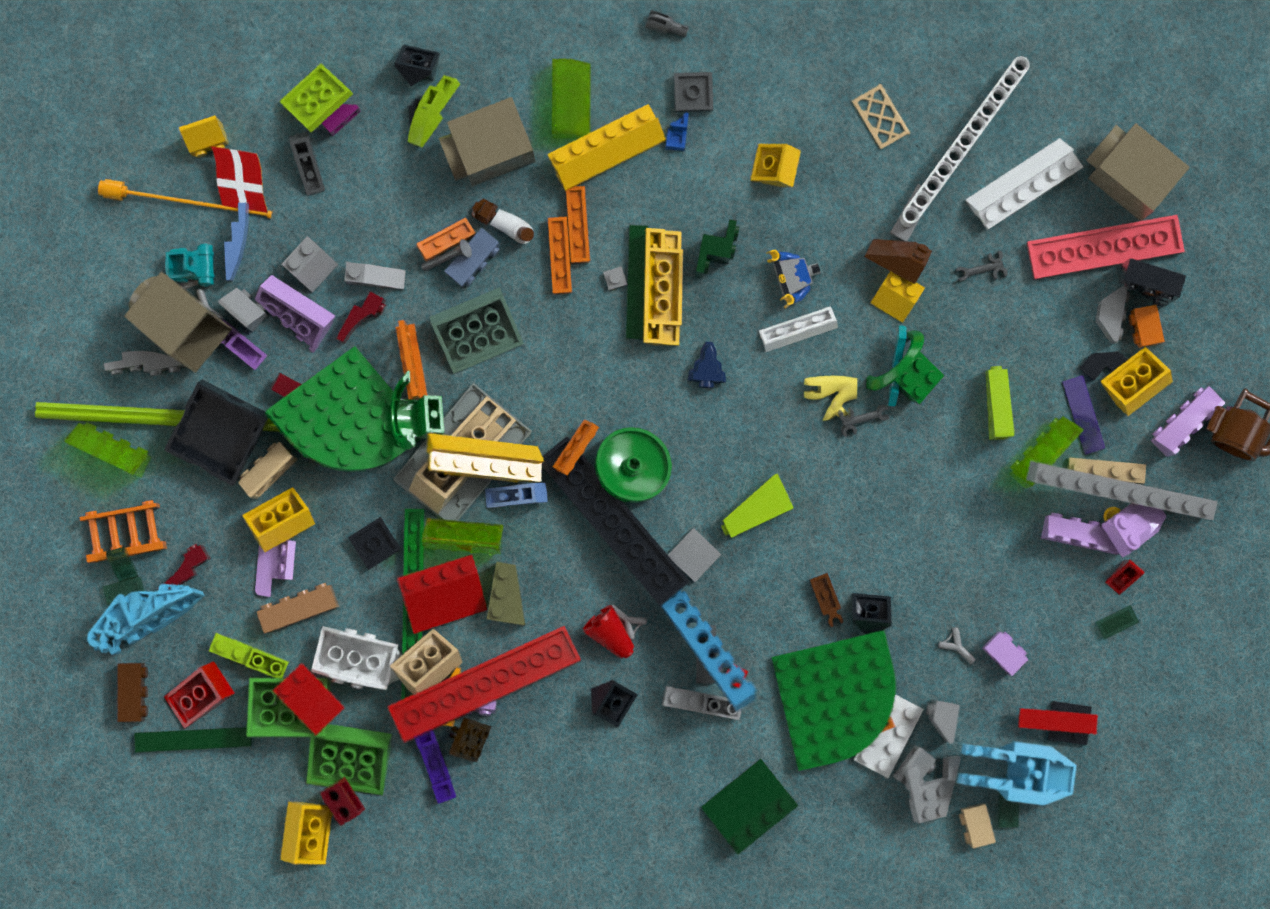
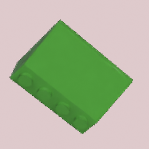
(270, 715)
(351, 754)

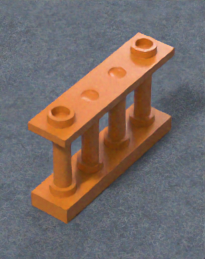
(135, 546)

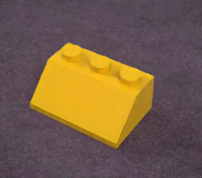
(1137, 381)
(279, 519)
(306, 833)

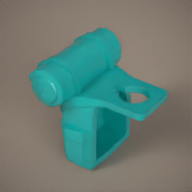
(191, 265)

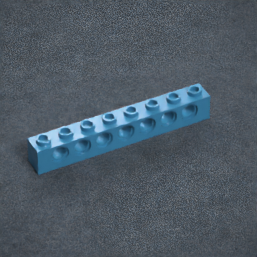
(737, 697)

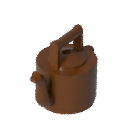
(1241, 430)

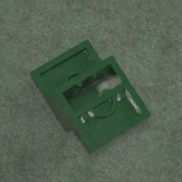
(717, 249)

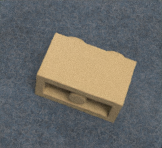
(977, 825)

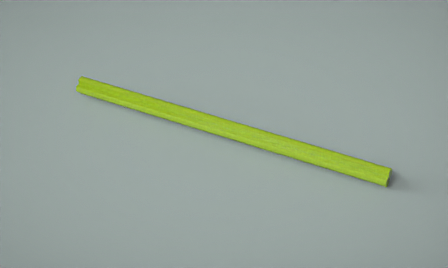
(115, 414)

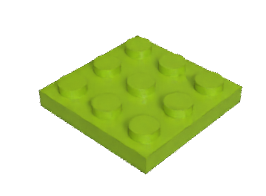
(316, 97)

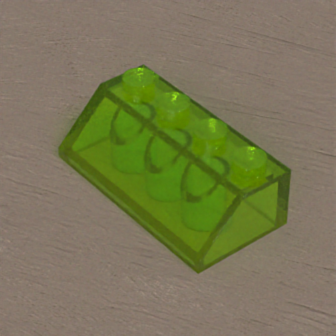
(570, 98)
(109, 449)
(1047, 449)
(463, 536)

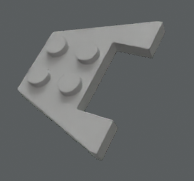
(931, 798)

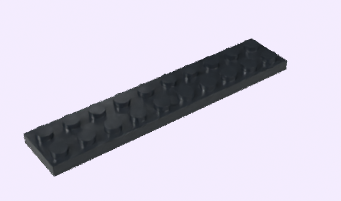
(618, 527)

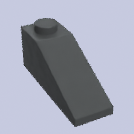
(307, 162)

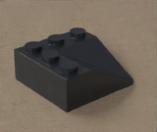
(1151, 281)

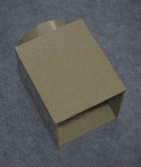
(487, 143)
(1135, 169)
(176, 321)

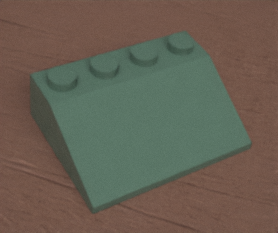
(476, 330)

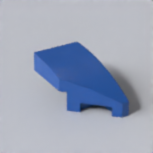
(677, 134)

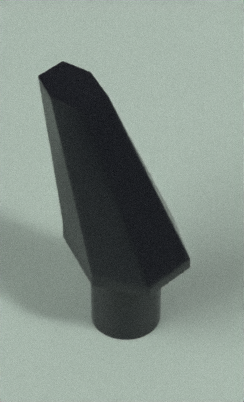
(411, 110)

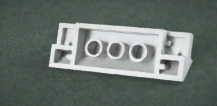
(1024, 183)

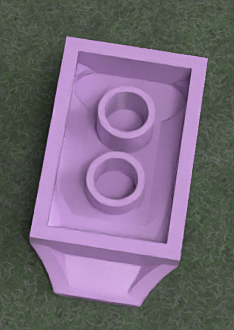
(1133, 527)

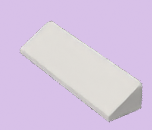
(799, 330)

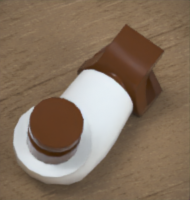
(504, 221)

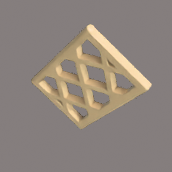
(874, 131)

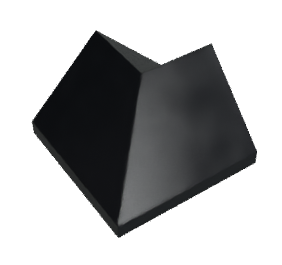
(417, 64)
(871, 612)
(611, 701)

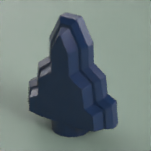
(707, 368)

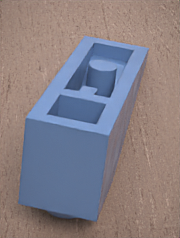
(516, 495)

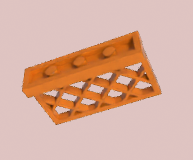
(411, 359)

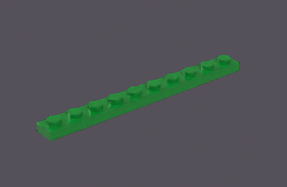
(412, 563)

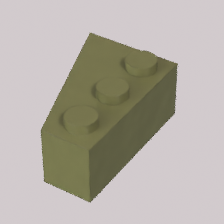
(505, 596)

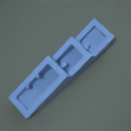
(235, 248)

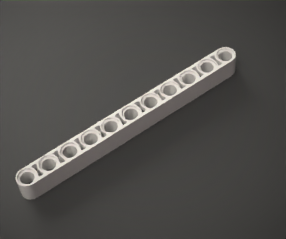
(968, 133)

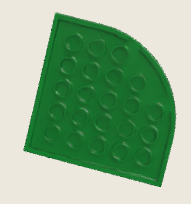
(340, 416)
(836, 697)

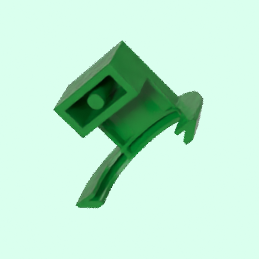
(913, 374)
(414, 418)

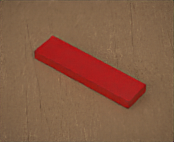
(1057, 721)

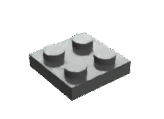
(693, 91)

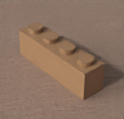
(298, 608)

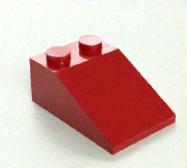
(199, 694)
(309, 699)

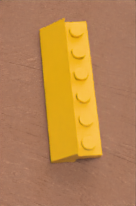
(607, 147)
(662, 287)
(484, 458)

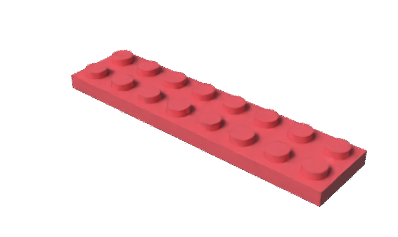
(1105, 247)

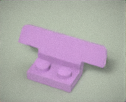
(275, 564)

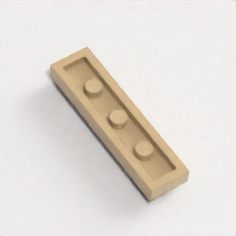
(1117, 470)

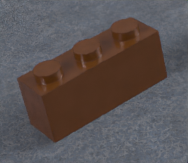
(132, 692)

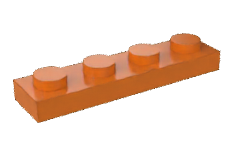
(578, 225)
(559, 255)

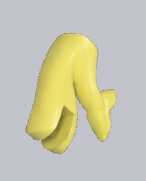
(828, 385)

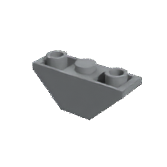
(1112, 313)

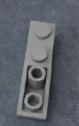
(151, 362)
(699, 702)

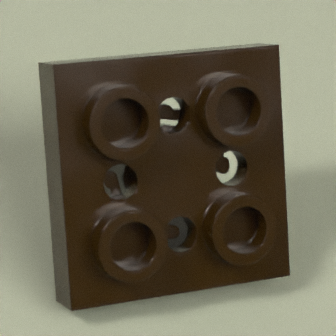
(469, 739)

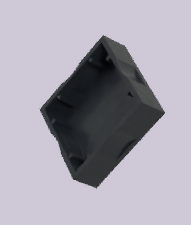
(217, 432)

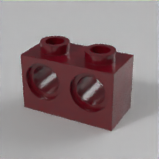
(346, 799)

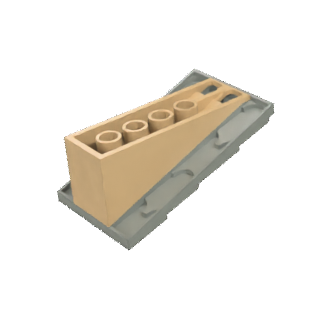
(472, 417)

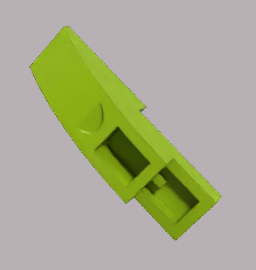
(428, 111)
(248, 656)

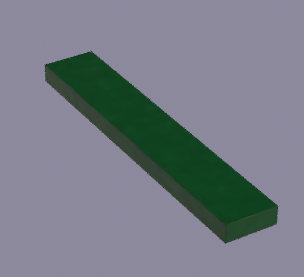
(636, 279)
(192, 739)

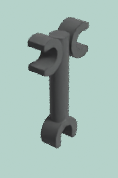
(996, 265)
(849, 420)

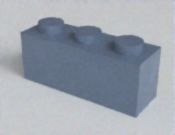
(463, 268)

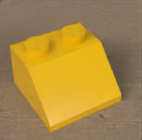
(202, 135)
(776, 164)
(897, 296)

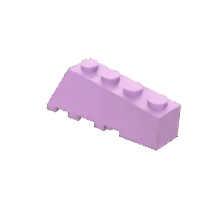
(295, 311)
(1187, 421)
(1077, 533)

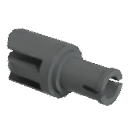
(665, 24)

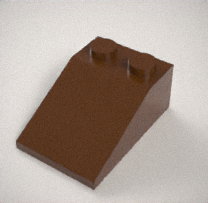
(900, 257)

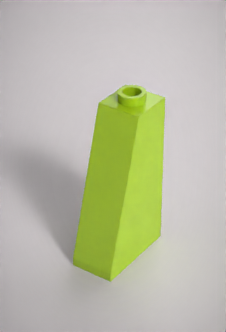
(999, 404)
(760, 507)

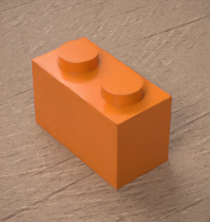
(1146, 326)

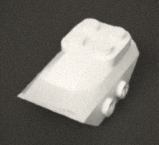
(355, 658)

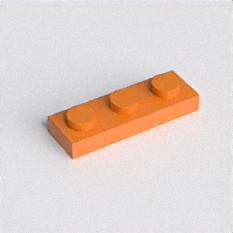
(445, 239)
(575, 447)

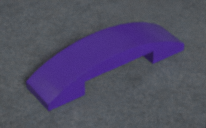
(436, 767)

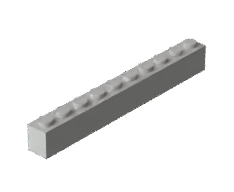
(1121, 490)

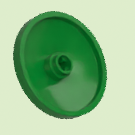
(633, 465)

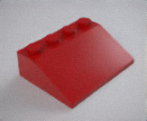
(442, 593)

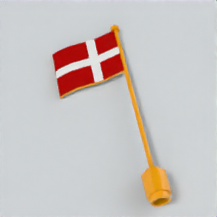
(237, 181)

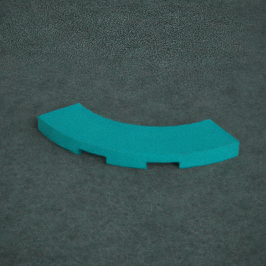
(898, 355)

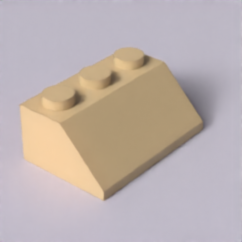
(267, 470)
(427, 662)

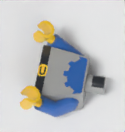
(793, 275)

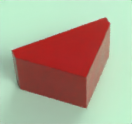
(1124, 576)

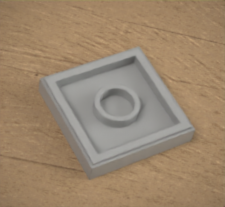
(694, 555)

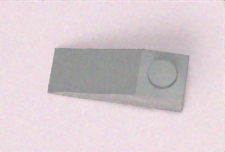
(374, 276)

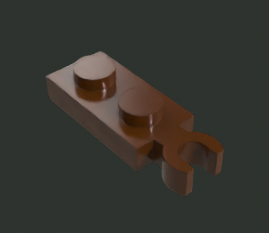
(826, 597)

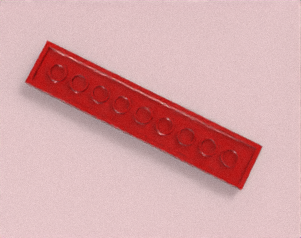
(484, 684)

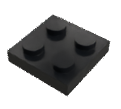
(374, 543)
(1071, 737)

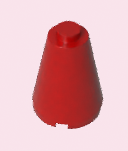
(610, 632)

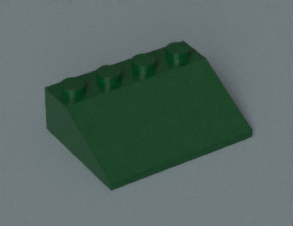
(749, 806)

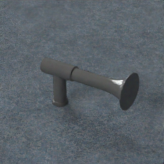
(463, 249)

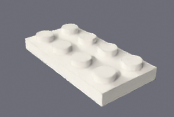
(887, 748)

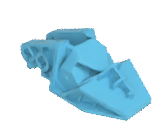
(140, 614)
(1033, 773)

